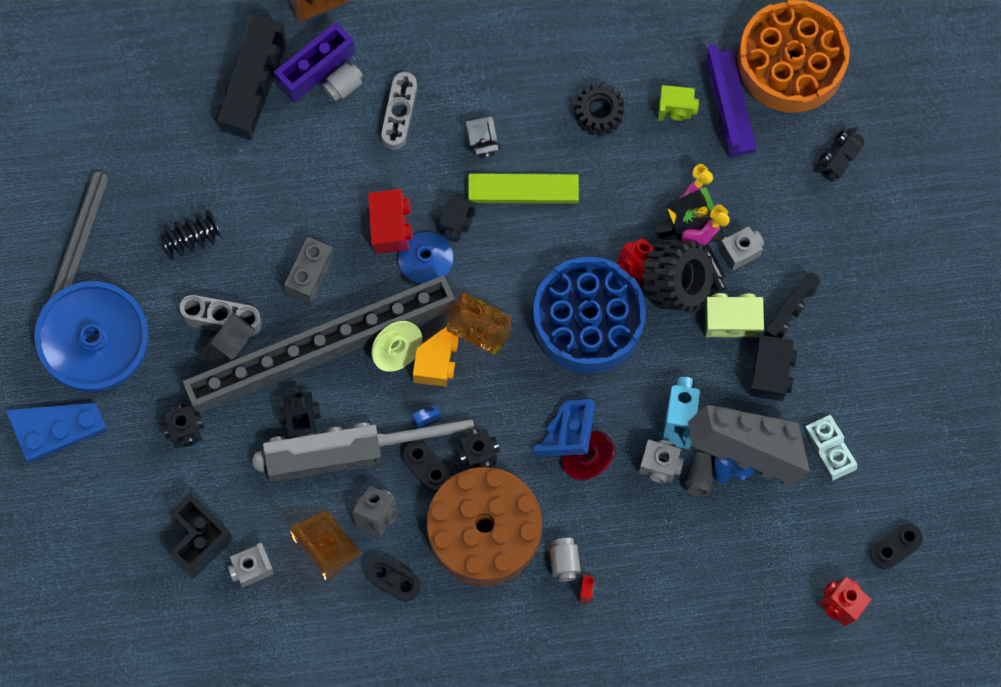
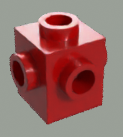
(633, 259)
(844, 600)

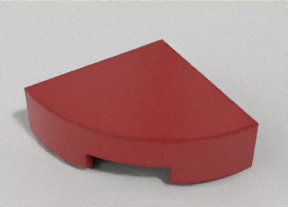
(586, 589)

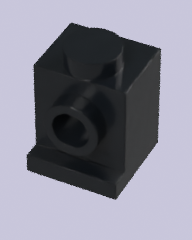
(456, 218)

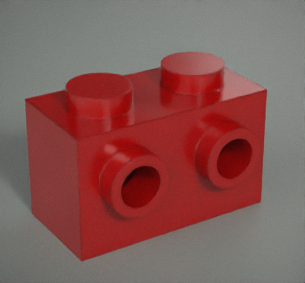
(389, 221)

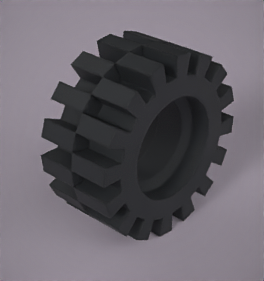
(605, 95)

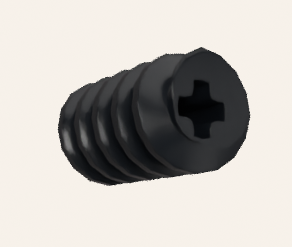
(190, 234)

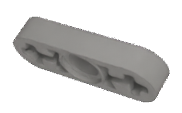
(389, 117)

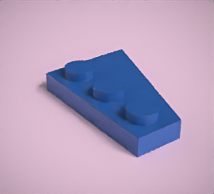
(54, 428)

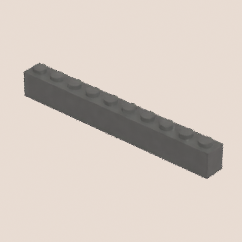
(317, 345)

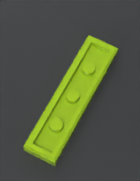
(524, 188)

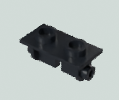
(832, 160)

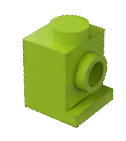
(677, 103)

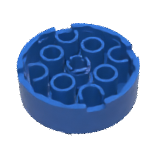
(582, 342)

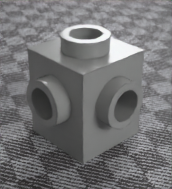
(657, 452)

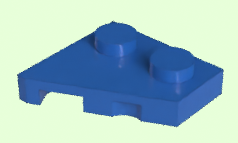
(569, 430)

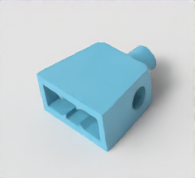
(680, 409)

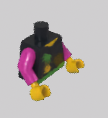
(694, 214)

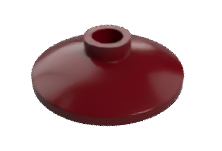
(597, 460)

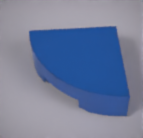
(423, 418)

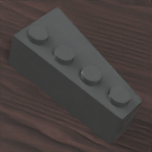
(752, 441)

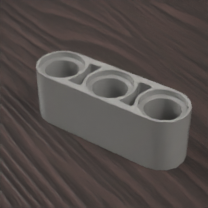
(210, 307)

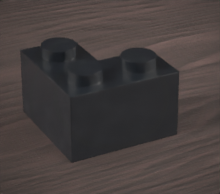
(204, 537)

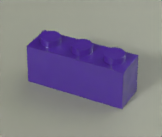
(314, 62)

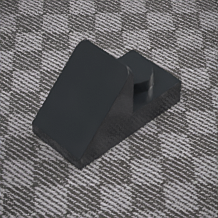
(227, 341)

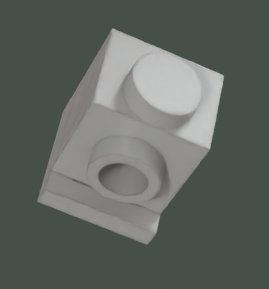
(736, 254)
(259, 571)

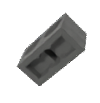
(309, 271)

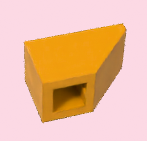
(433, 359)

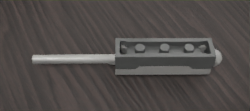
(338, 449)

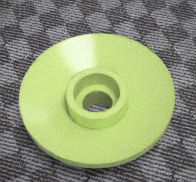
(396, 346)

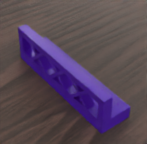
(730, 101)

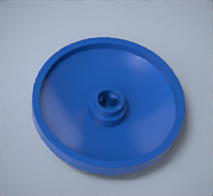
(91, 336)

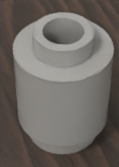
(342, 82)
(564, 559)

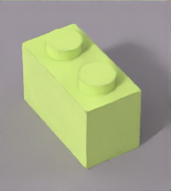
(734, 316)

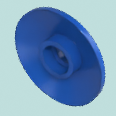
(423, 270)

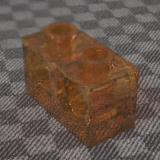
(479, 323)

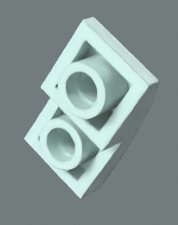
(831, 447)

